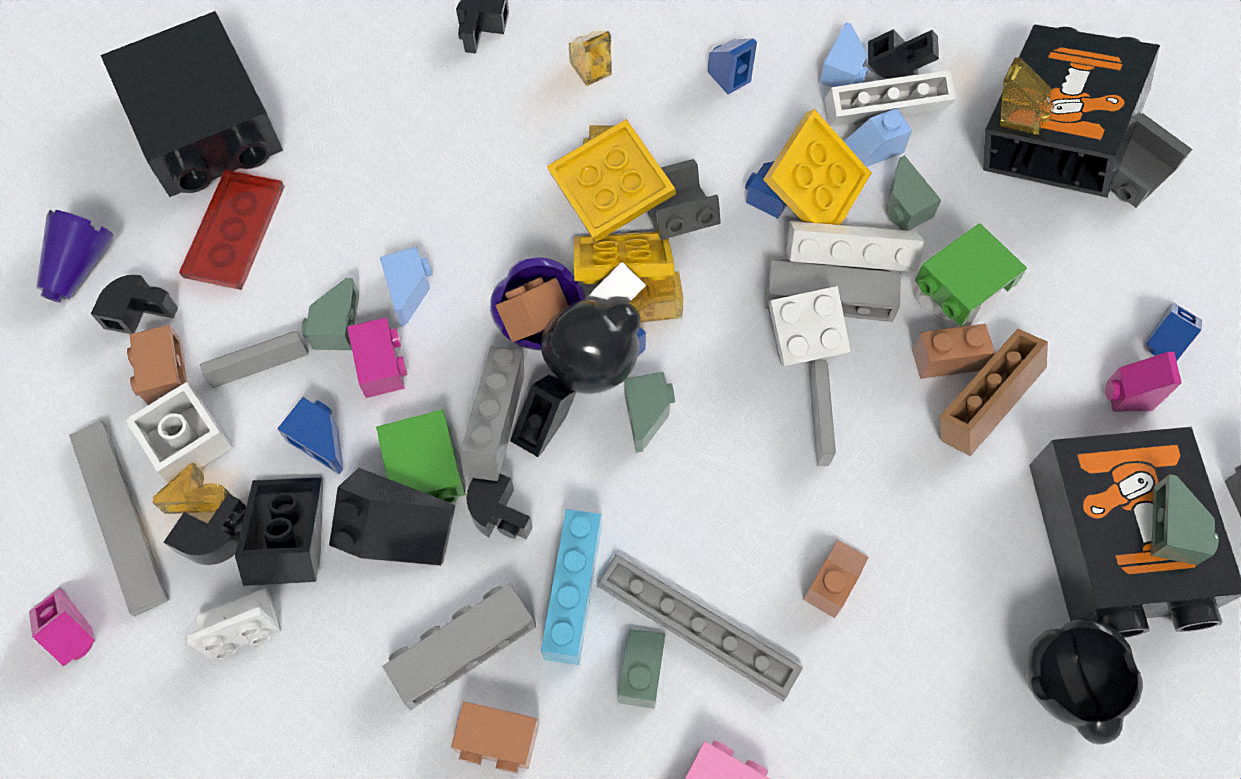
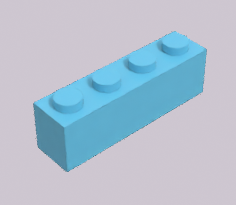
(572, 587)

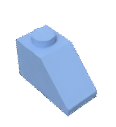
(845, 61)
(880, 137)
(406, 281)

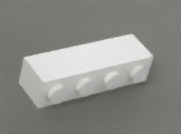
(909, 94)
(854, 246)

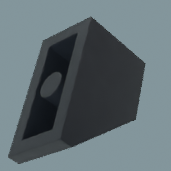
(542, 414)

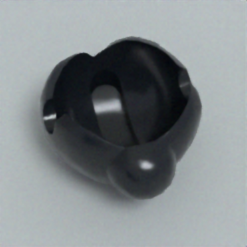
(592, 345)
(1085, 677)

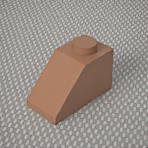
(836, 579)

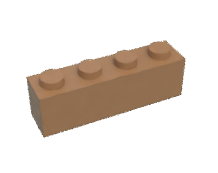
(993, 392)

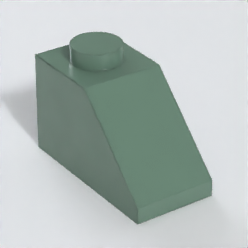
(910, 197)
(330, 317)
(647, 406)
(1181, 524)
(641, 668)

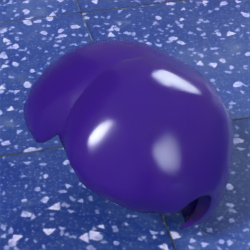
(524, 272)

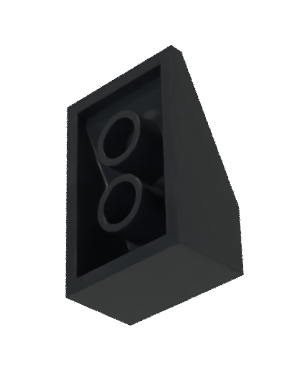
(389, 521)
(281, 532)

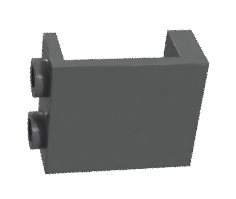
(1148, 161)
(687, 209)

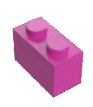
(376, 357)

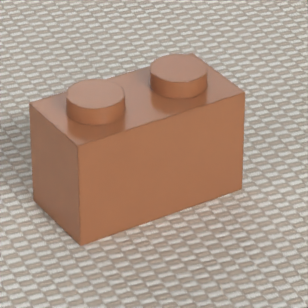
(531, 307)
(952, 351)
(156, 362)
(495, 736)

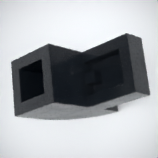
(480, 17)
(896, 58)
(125, 301)
(488, 508)
(212, 541)

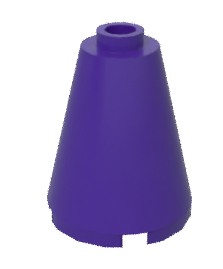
(68, 253)

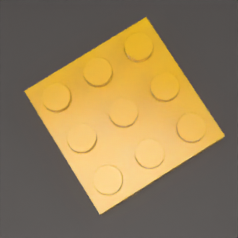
(817, 173)
(611, 180)
(640, 252)

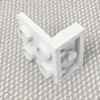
(234, 625)

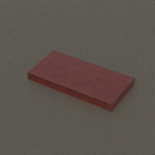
(232, 229)

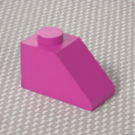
(1143, 383)
(61, 628)

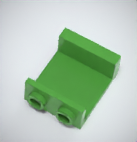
(969, 273)
(421, 455)

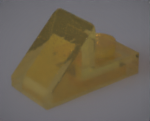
(189, 494)

